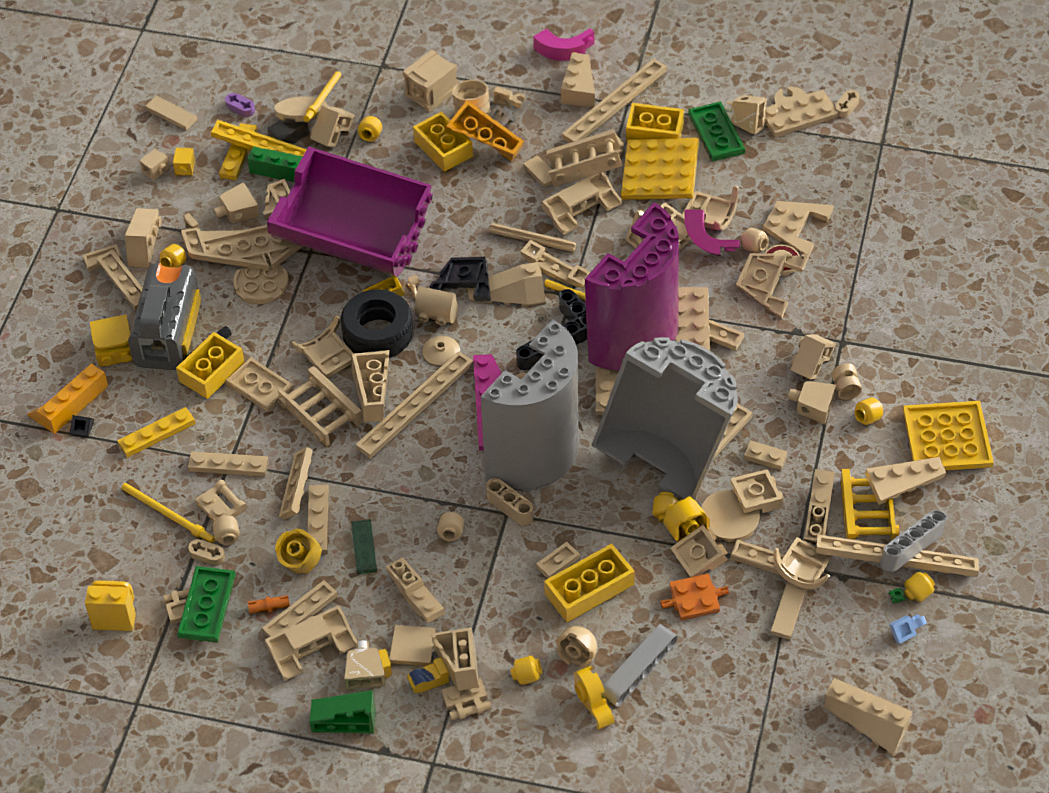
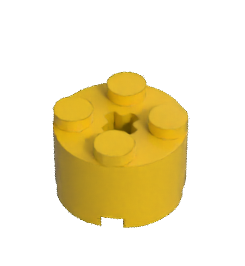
(684, 518)
(305, 558)

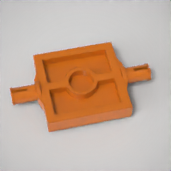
(694, 597)

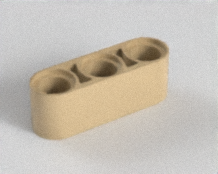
(509, 501)

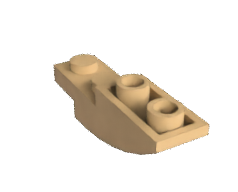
(819, 504)
(414, 591)

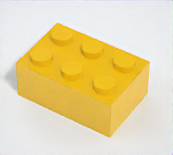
(654, 122)
(442, 144)
(210, 365)

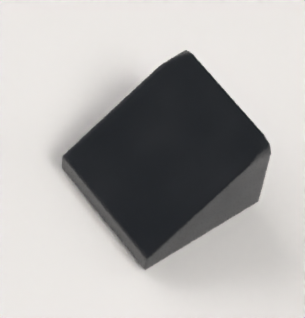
(81, 425)

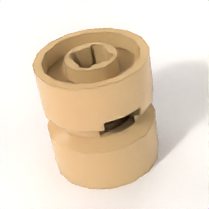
(846, 381)

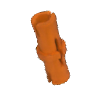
(268, 604)

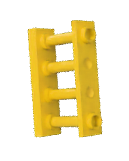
(851, 514)

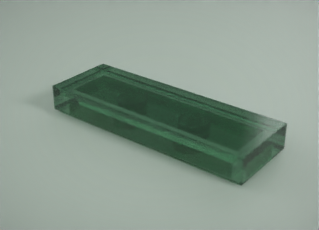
(364, 546)

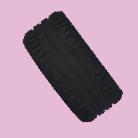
(372, 306)

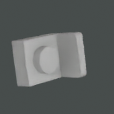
(502, 115)

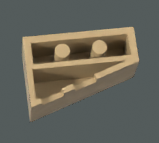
(458, 655)

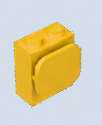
(111, 340)
(110, 605)

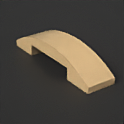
(554, 267)

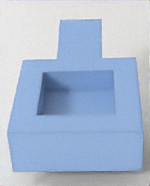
(905, 627)

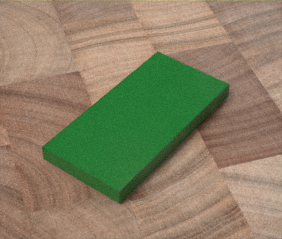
(716, 131)
(206, 604)

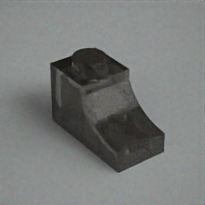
(288, 131)

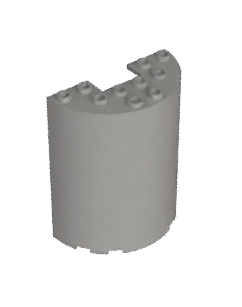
(669, 411)
(534, 419)

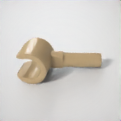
(412, 282)

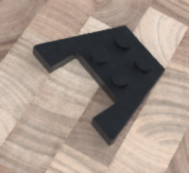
(465, 273)

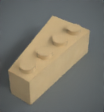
(370, 380)

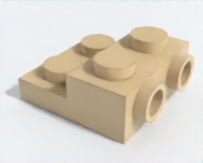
(757, 492)
(699, 552)

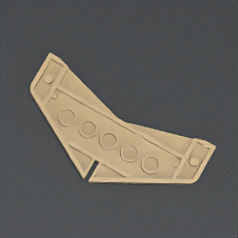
(239, 247)

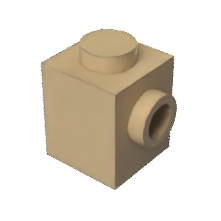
(154, 164)

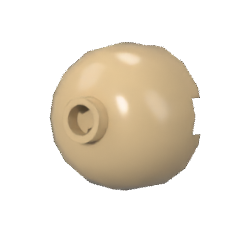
(576, 646)

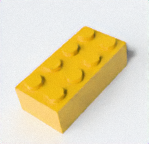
(589, 582)

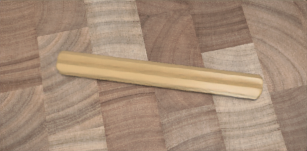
(538, 238)

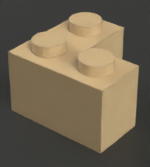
(330, 124)
(811, 354)

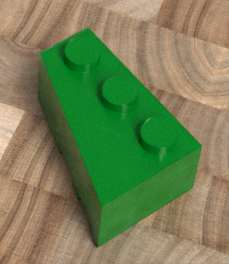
(344, 713)

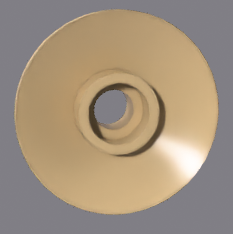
(439, 356)

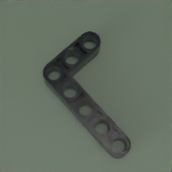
(575, 311)

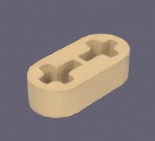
(844, 102)
(206, 552)

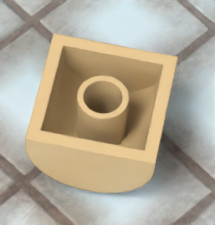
(436, 305)

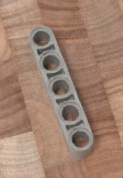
(913, 540)
(639, 665)

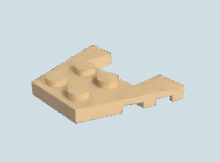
(788, 220)
(762, 274)

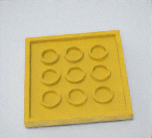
(659, 168)
(950, 432)

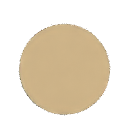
(295, 108)
(260, 285)
(728, 517)

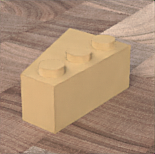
(578, 82)
(142, 237)

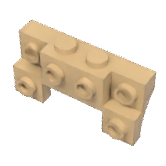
(578, 198)
(309, 637)

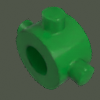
(897, 595)

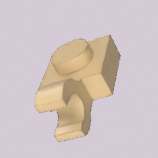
(506, 98)

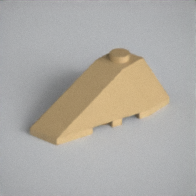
(516, 285)

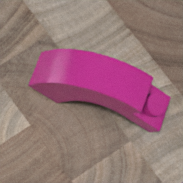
(562, 48)
(695, 228)

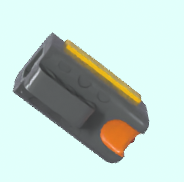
(165, 317)

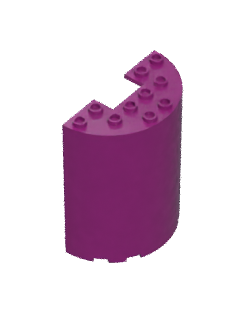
(352, 212)
(634, 296)

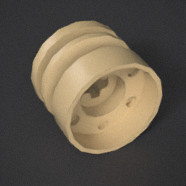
(473, 91)

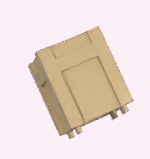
(430, 80)

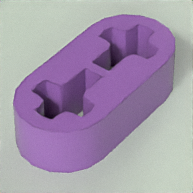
(237, 104)

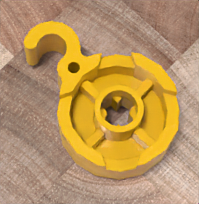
(589, 690)

